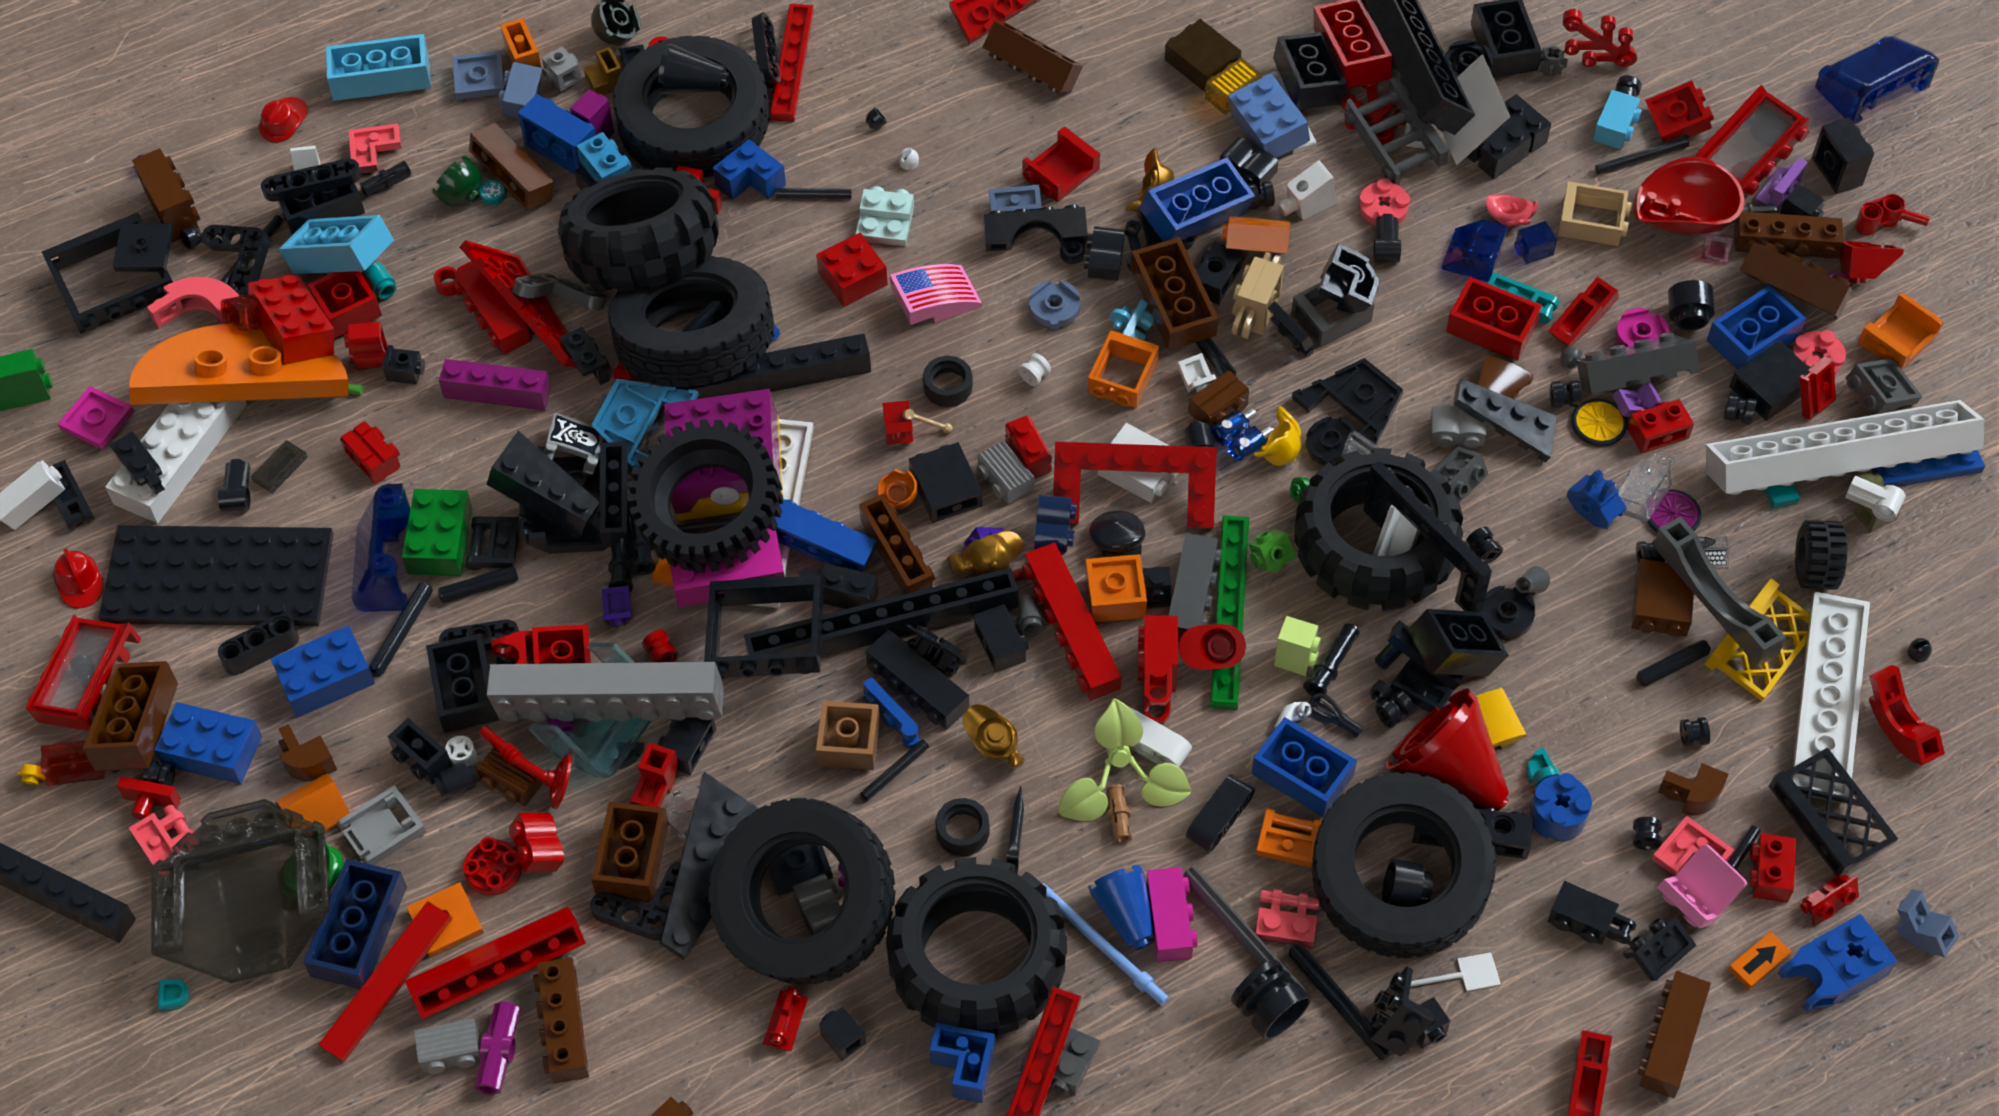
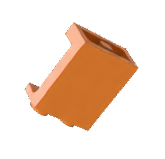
(1901, 331)

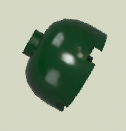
(459, 183)

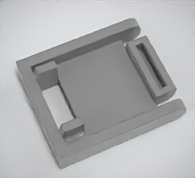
(376, 831)

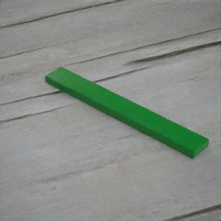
(1230, 604)

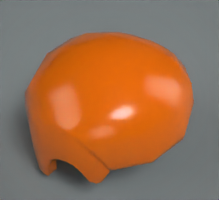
(898, 488)

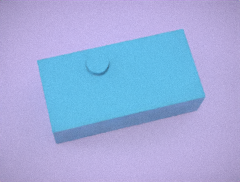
(378, 67)
(336, 244)

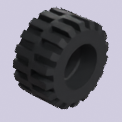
(1821, 554)

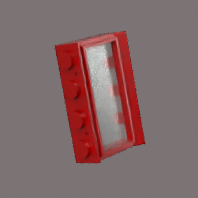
(1756, 139)
(79, 671)

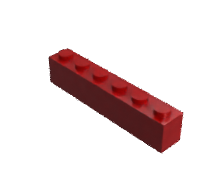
(1072, 622)
(495, 962)

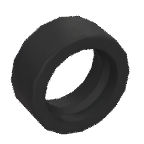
(947, 397)
(958, 807)

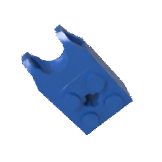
(1841, 963)

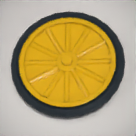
(1599, 422)

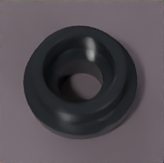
(1072, 246)

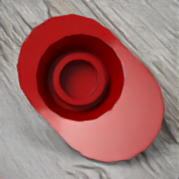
(282, 118)
(77, 579)
(1212, 646)

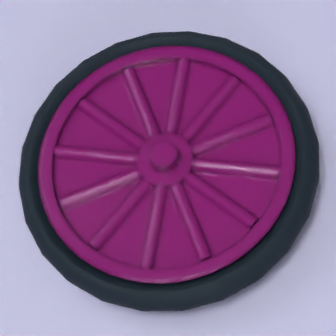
(1673, 505)

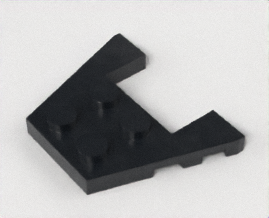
(1361, 391)

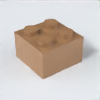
(848, 735)

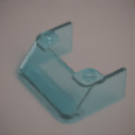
(602, 743)

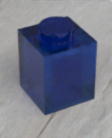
(1535, 242)

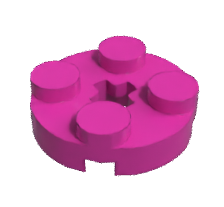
(1641, 319)

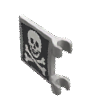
(575, 438)

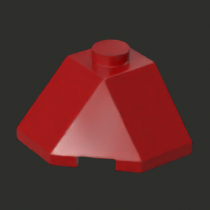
(1866, 260)

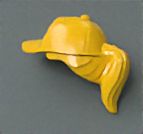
(1283, 442)

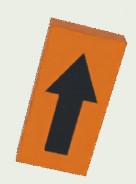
(1760, 960)

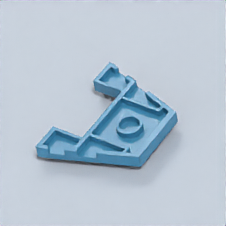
(632, 410)

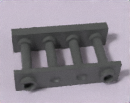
(1397, 94)

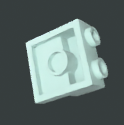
(885, 216)

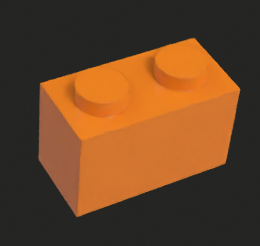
(520, 43)

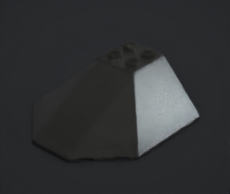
(241, 892)

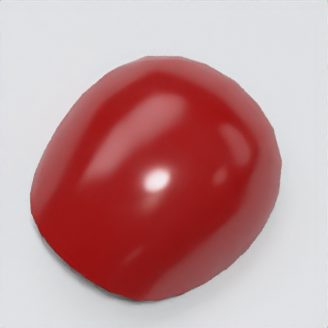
(1689, 197)

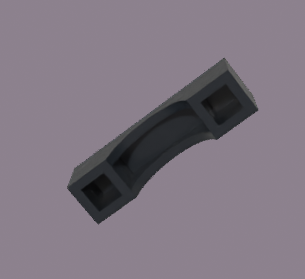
(1064, 223)

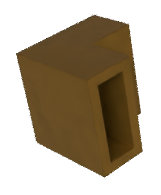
(603, 73)

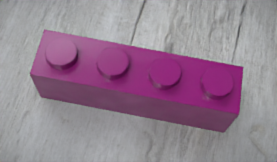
(495, 384)

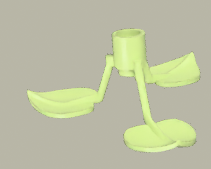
(1117, 731)

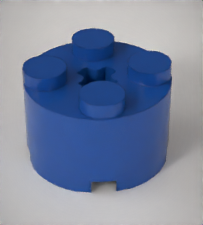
(1560, 807)

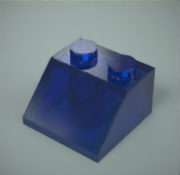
(1475, 249)

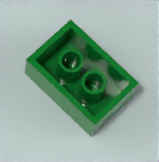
(437, 532)

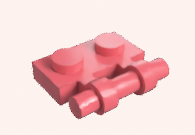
(153, 834)
(1284, 925)

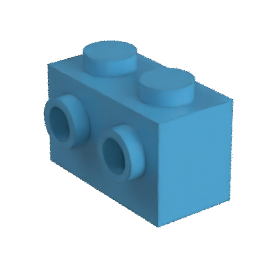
(602, 157)

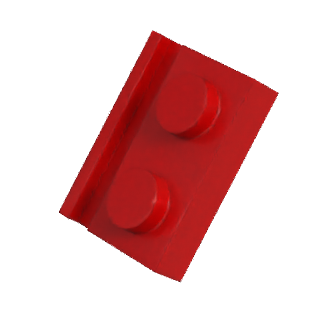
(1818, 388)

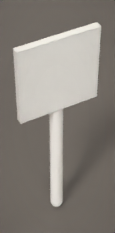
(1476, 971)

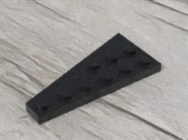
(714, 816)

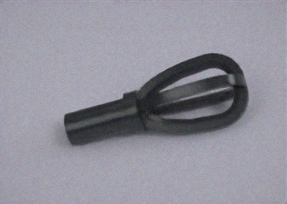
(1339, 718)

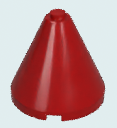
(1456, 750)

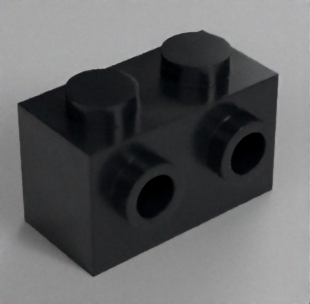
(419, 751)

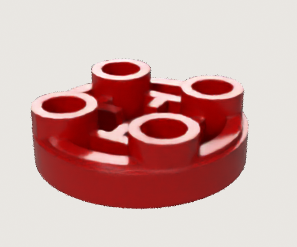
(492, 867)

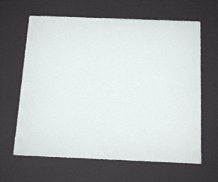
(1488, 109)

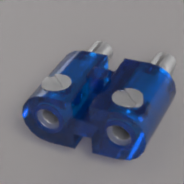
(1239, 436)

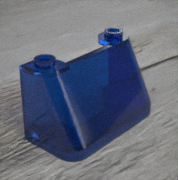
(1875, 73)
(375, 573)

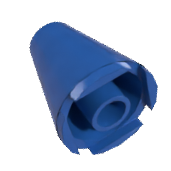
(1126, 905)

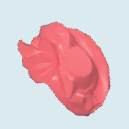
(1511, 209)

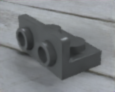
(1463, 471)

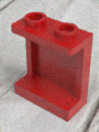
(1062, 165)

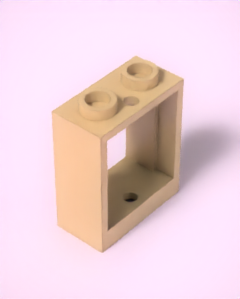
(1594, 197)

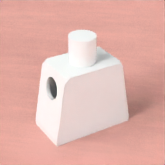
(1309, 192)

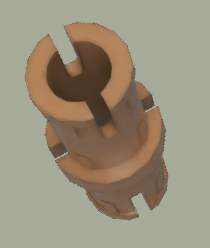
(1118, 813)

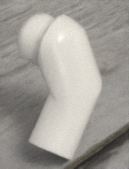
(1295, 712)

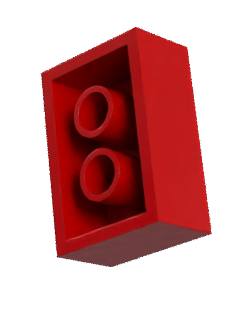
(1493, 318)

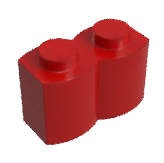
(366, 344)
(536, 842)

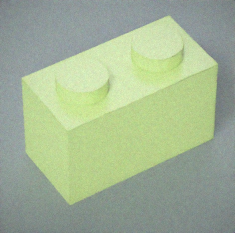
(1297, 646)

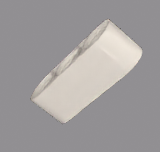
(1160, 743)

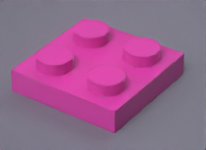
(96, 417)

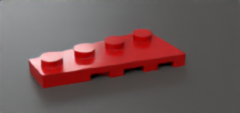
(977, 16)

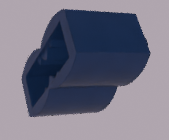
(1054, 522)

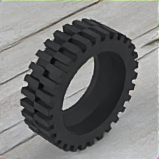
(690, 452)

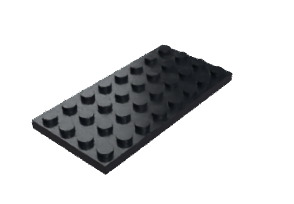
(216, 575)

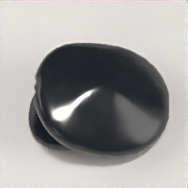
(1117, 533)

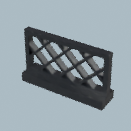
(1816, 828)

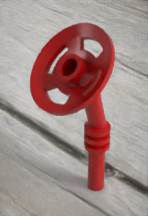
(555, 779)

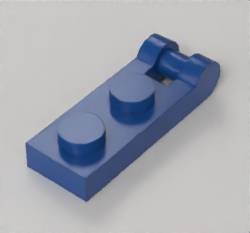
(891, 713)

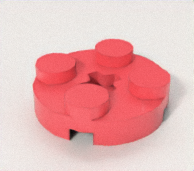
(1384, 191)
(1822, 342)

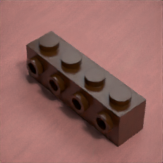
(1032, 57)
(511, 166)
(1790, 233)
(895, 545)
(562, 1020)
(1674, 1034)

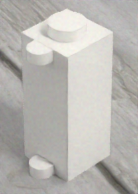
(29, 494)

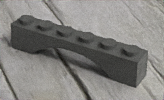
(1749, 629)

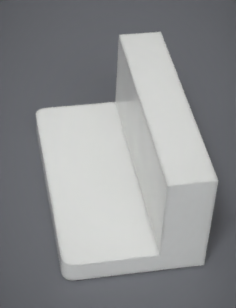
(1396, 535)

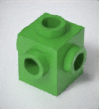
(1271, 550)

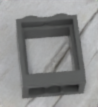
(1316, 326)

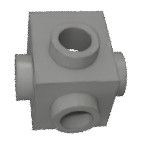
(561, 68)

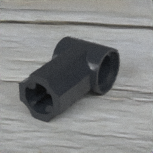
(1386, 245)
(235, 490)

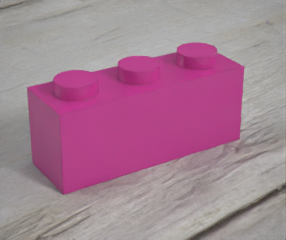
(1171, 914)

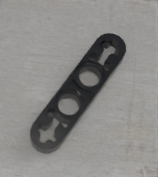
(766, 48)
(310, 177)

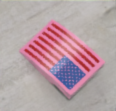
(934, 292)

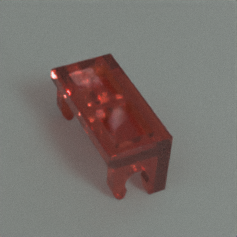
(67, 764)

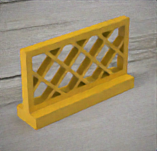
(1728, 647)

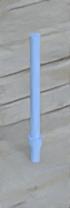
(1142, 980)

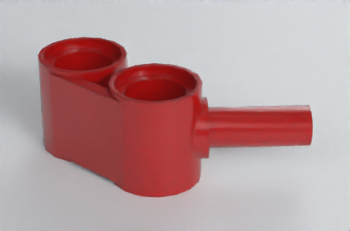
(1885, 212)

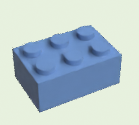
(1269, 116)

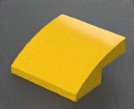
(1500, 718)

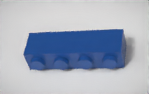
(823, 538)

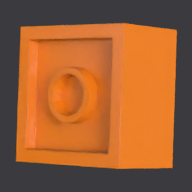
(1115, 588)

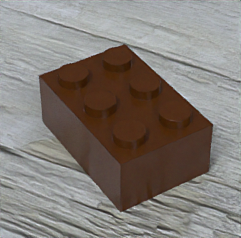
(166, 192)
(630, 851)

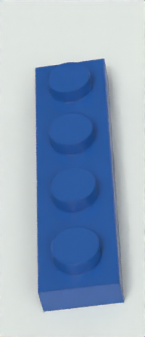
(1931, 469)

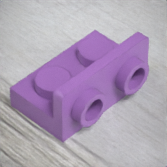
(1782, 184)

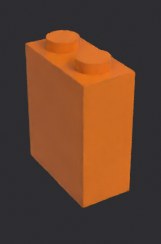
(1256, 234)

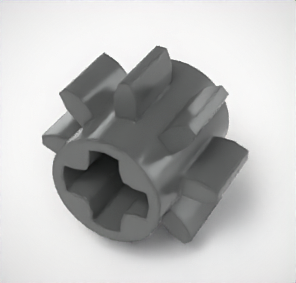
(1552, 61)

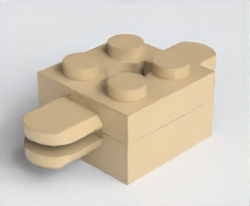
(1258, 291)

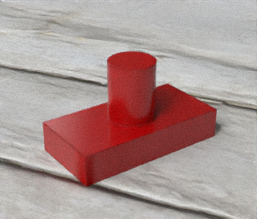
(146, 795)

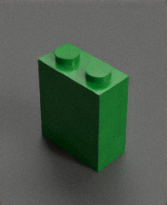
(23, 380)

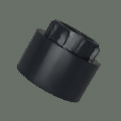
(1691, 304)
(1406, 884)

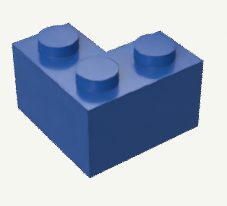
(749, 167)
(969, 1054)

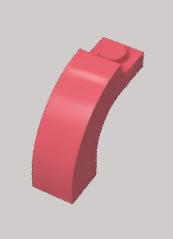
(189, 295)

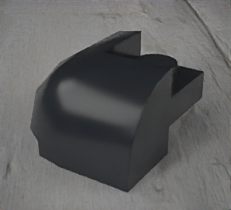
(1349, 280)

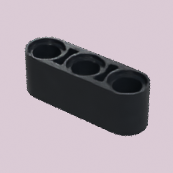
(250, 655)
(1220, 812)

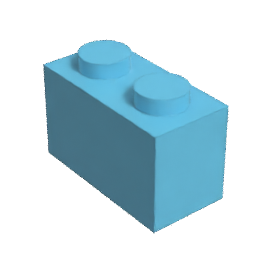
(1616, 120)

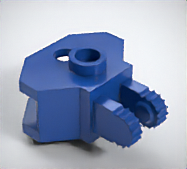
(1596, 499)

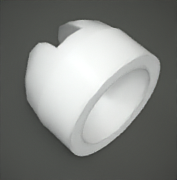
(911, 161)

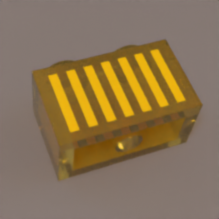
(1231, 79)

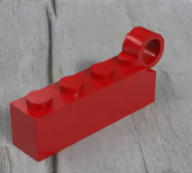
(492, 312)

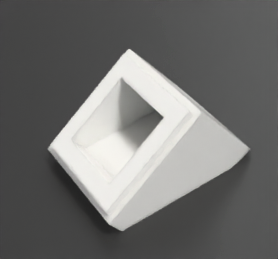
(304, 157)

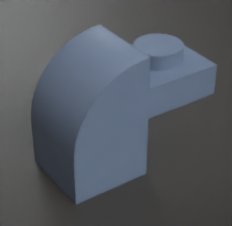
(1924, 928)

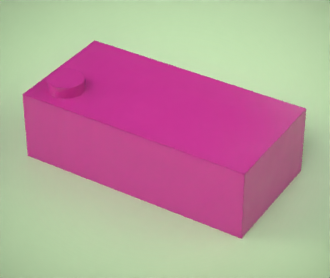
(693, 586)

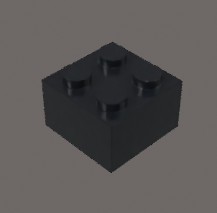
(1842, 155)

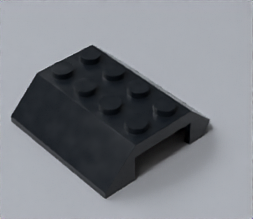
(606, 485)

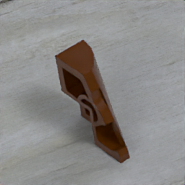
(1503, 377)

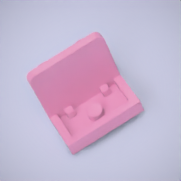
(1703, 887)

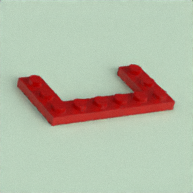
(1191, 460)

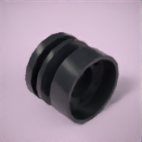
(1271, 999)

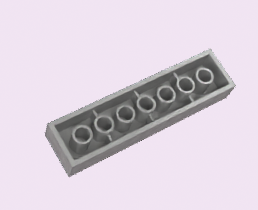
(606, 691)

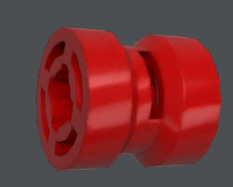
(659, 647)

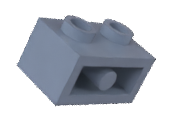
(522, 85)

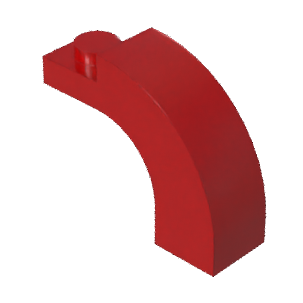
(1898, 720)

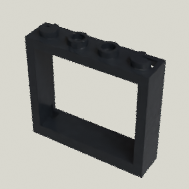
(89, 246)
(764, 592)

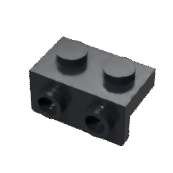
(586, 355)

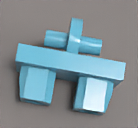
(1138, 317)

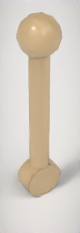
(909, 414)

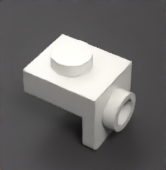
(1195, 373)

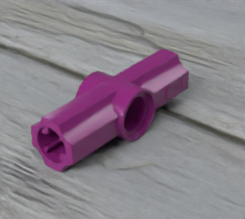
(497, 1048)

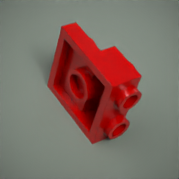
(1680, 112)

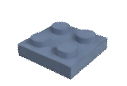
(478, 75)

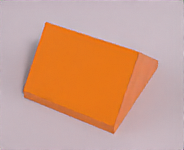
(317, 802)

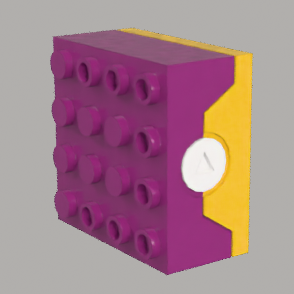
(717, 489)

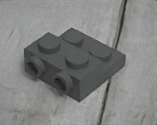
(1882, 386)
(1073, 1062)

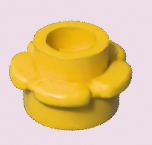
(31, 774)

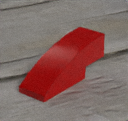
(1584, 312)
(1589, 1074)

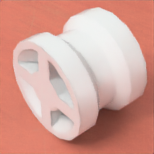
(1034, 369)
(461, 745)

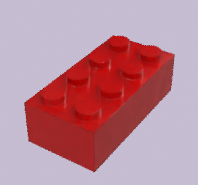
(1354, 41)
(292, 319)

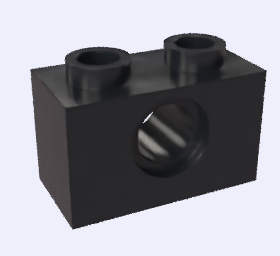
(1219, 270)

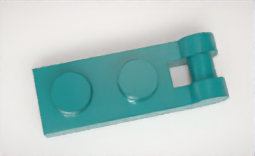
(1548, 301)

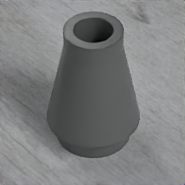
(1533, 581)
(1030, 618)

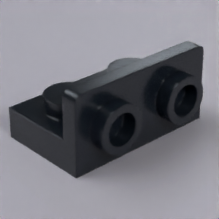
(1660, 947)

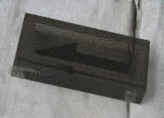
(279, 466)

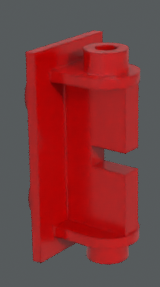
(1840, 893)
(785, 1019)

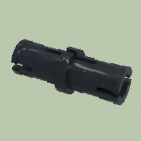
(400, 170)

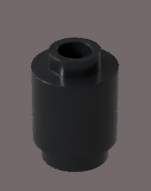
(1199, 435)
(456, 780)

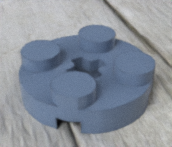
(1057, 316)

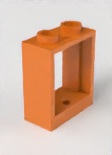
(1121, 346)

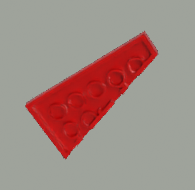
(501, 271)

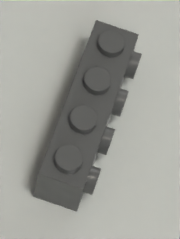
(1194, 580)

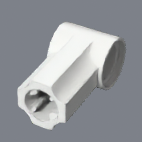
(1882, 500)

